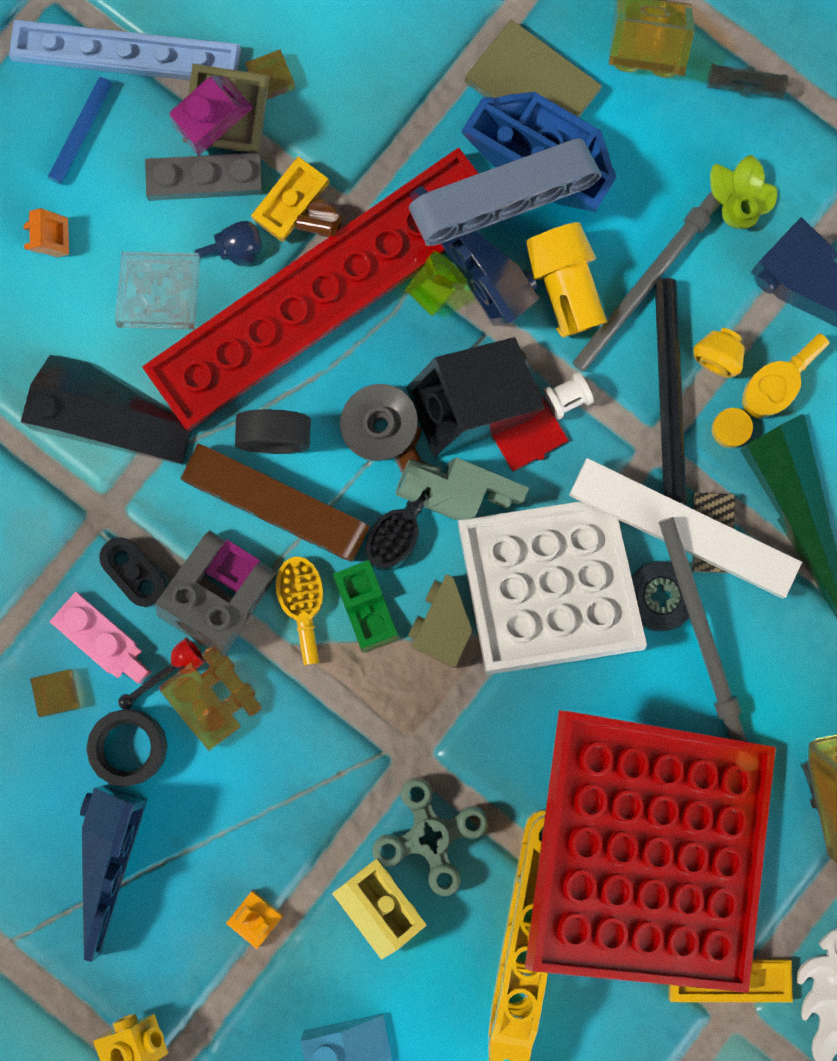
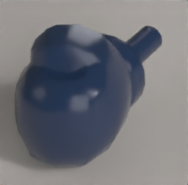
(236, 242)

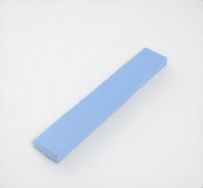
(117, 50)

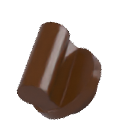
(320, 218)

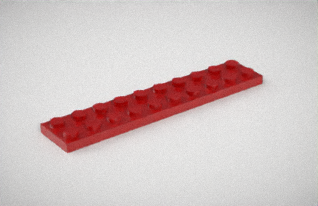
(300, 303)

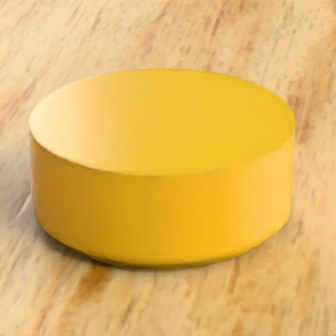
(732, 428)

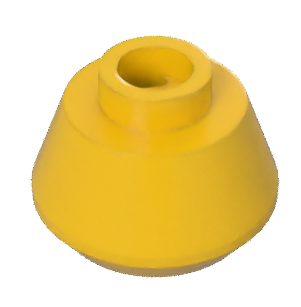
(721, 353)

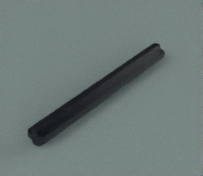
(670, 390)

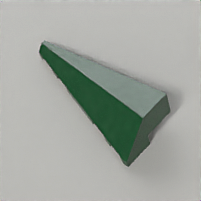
(790, 478)

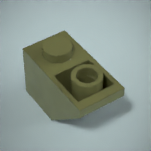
(446, 625)

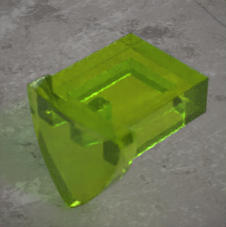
(436, 283)

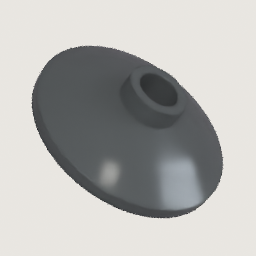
(366, 409)

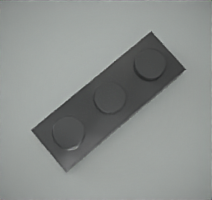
(203, 176)

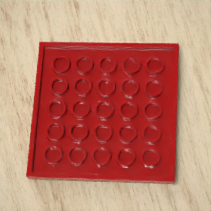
(650, 855)

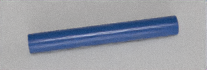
(80, 130)

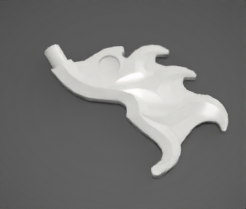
(822, 997)

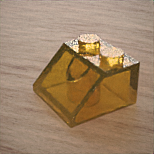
(651, 36)

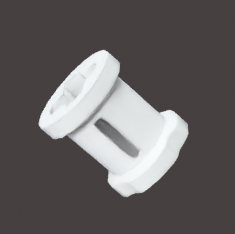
(568, 395)

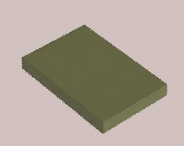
(524, 64)

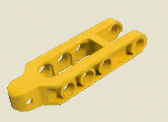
(516, 1023)

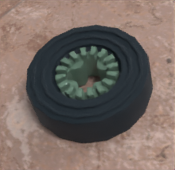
(645, 583)

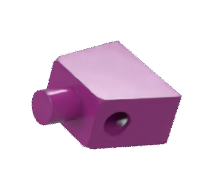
(209, 112)

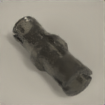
(723, 78)

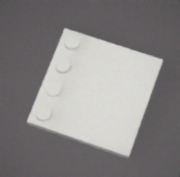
(550, 587)

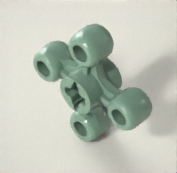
(410, 842)

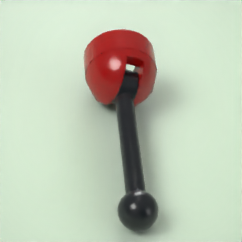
(181, 656)

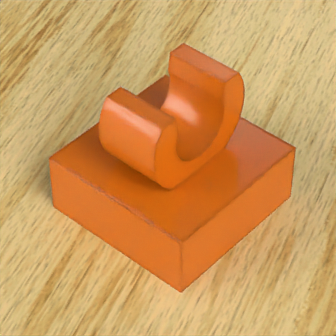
(47, 233)

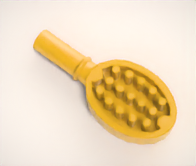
(780, 381)
(301, 598)

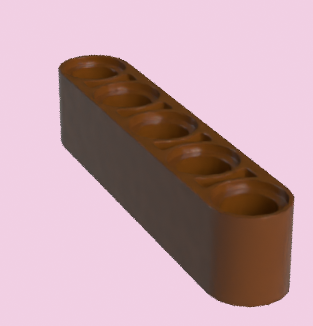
(275, 502)

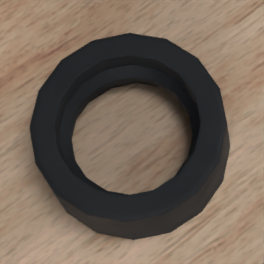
(272, 431)
(96, 742)

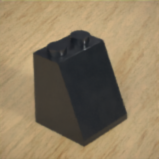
(474, 395)

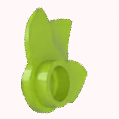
(742, 188)

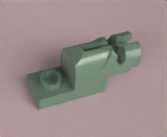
(458, 489)

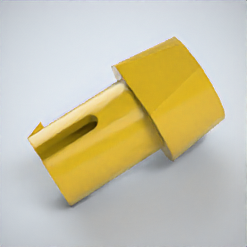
(562, 262)

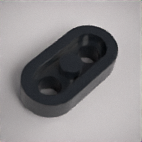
(133, 573)

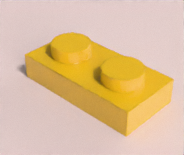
(289, 198)

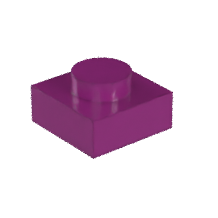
(232, 566)

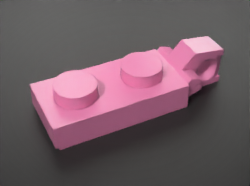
(100, 638)

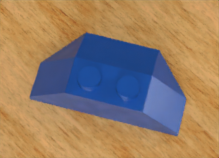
(529, 123)

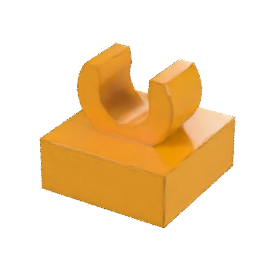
(254, 919)

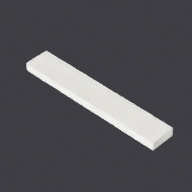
(699, 533)

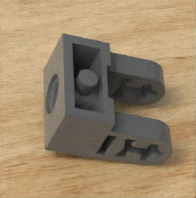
(203, 613)

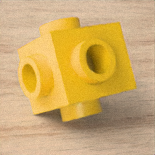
(135, 1039)

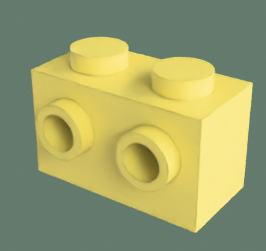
(379, 909)

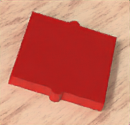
(530, 440)

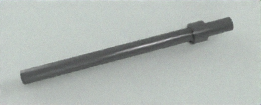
(695, 222)
(726, 704)

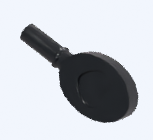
(394, 536)

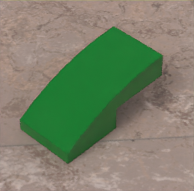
(365, 606)

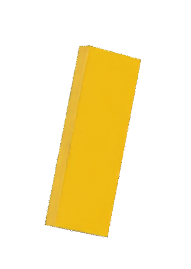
(768, 983)

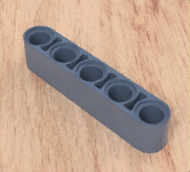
(504, 191)

